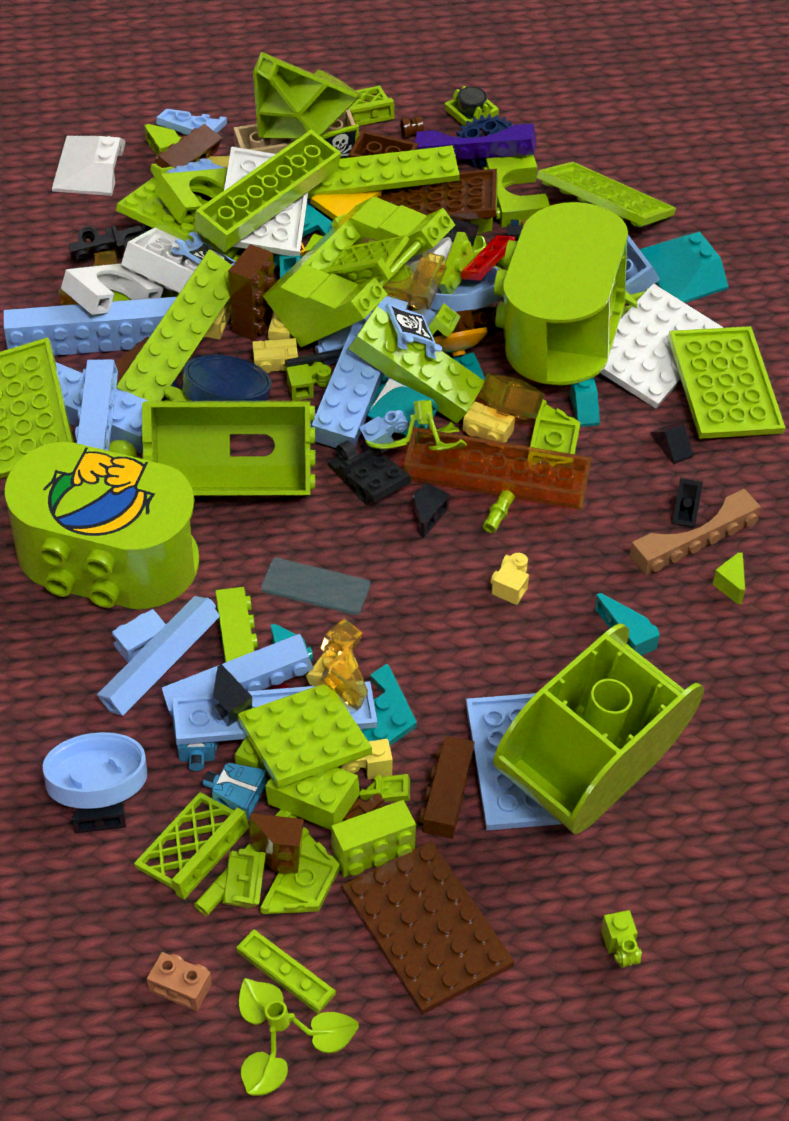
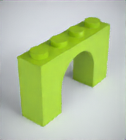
(513, 171)
(178, 188)

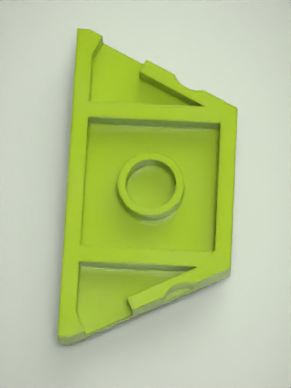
(555, 430)
(308, 887)

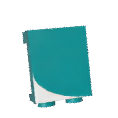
(398, 397)

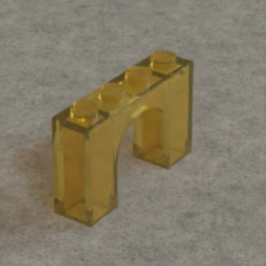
(422, 285)

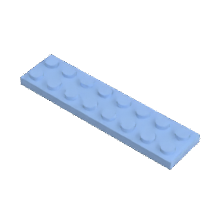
(198, 724)

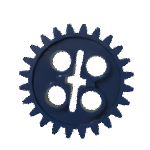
(488, 126)

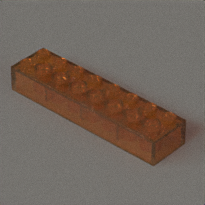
(499, 466)

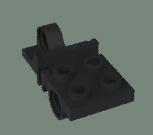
(119, 239)
(368, 472)

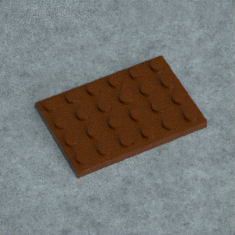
(464, 199)
(427, 927)

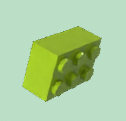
(318, 798)
(373, 838)

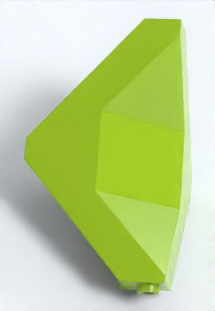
(296, 100)

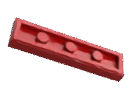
(486, 258)

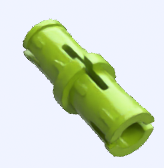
(498, 511)

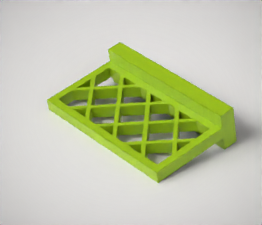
(379, 109)
(367, 261)
(207, 852)

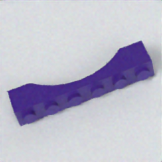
(513, 141)

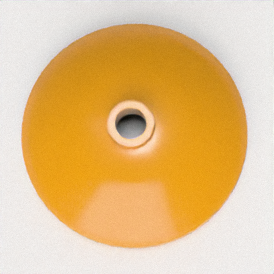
(460, 341)

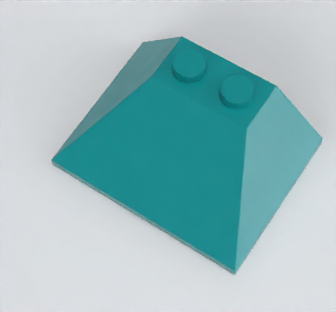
(687, 267)

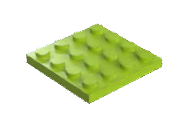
(304, 734)

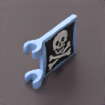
(198, 249)
(410, 328)

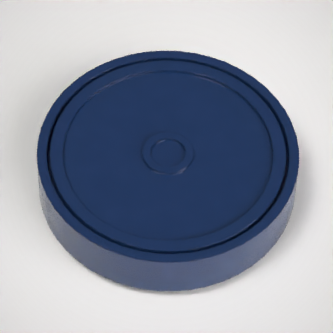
(225, 379)

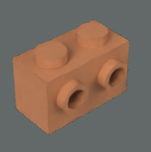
(179, 981)

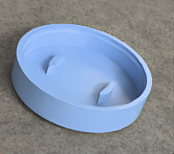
(469, 294)
(95, 770)

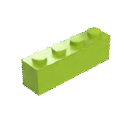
(235, 623)

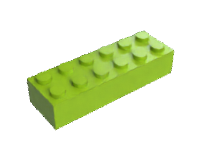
(440, 379)

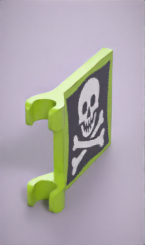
(342, 139)

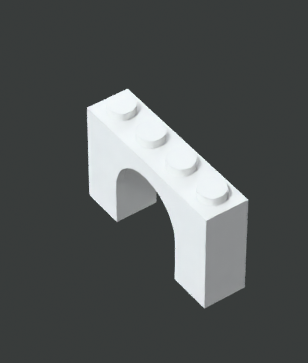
(91, 286)

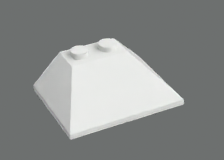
(88, 165)

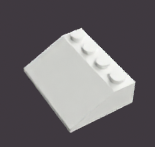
(152, 257)

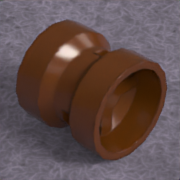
(411, 126)

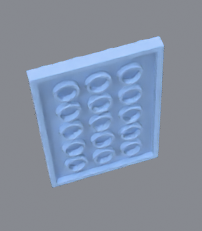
(502, 801)

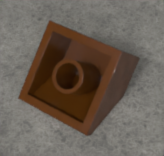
(279, 839)

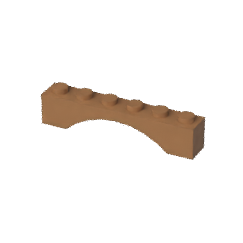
(658, 550)

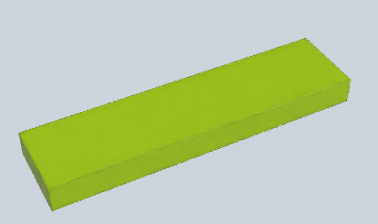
(286, 971)

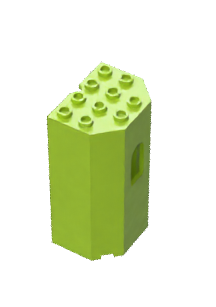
(197, 443)

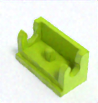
(244, 878)

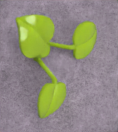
(424, 415)
(265, 1001)

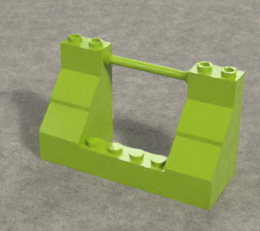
(323, 303)

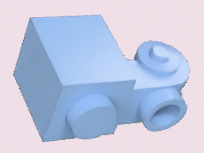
(381, 429)

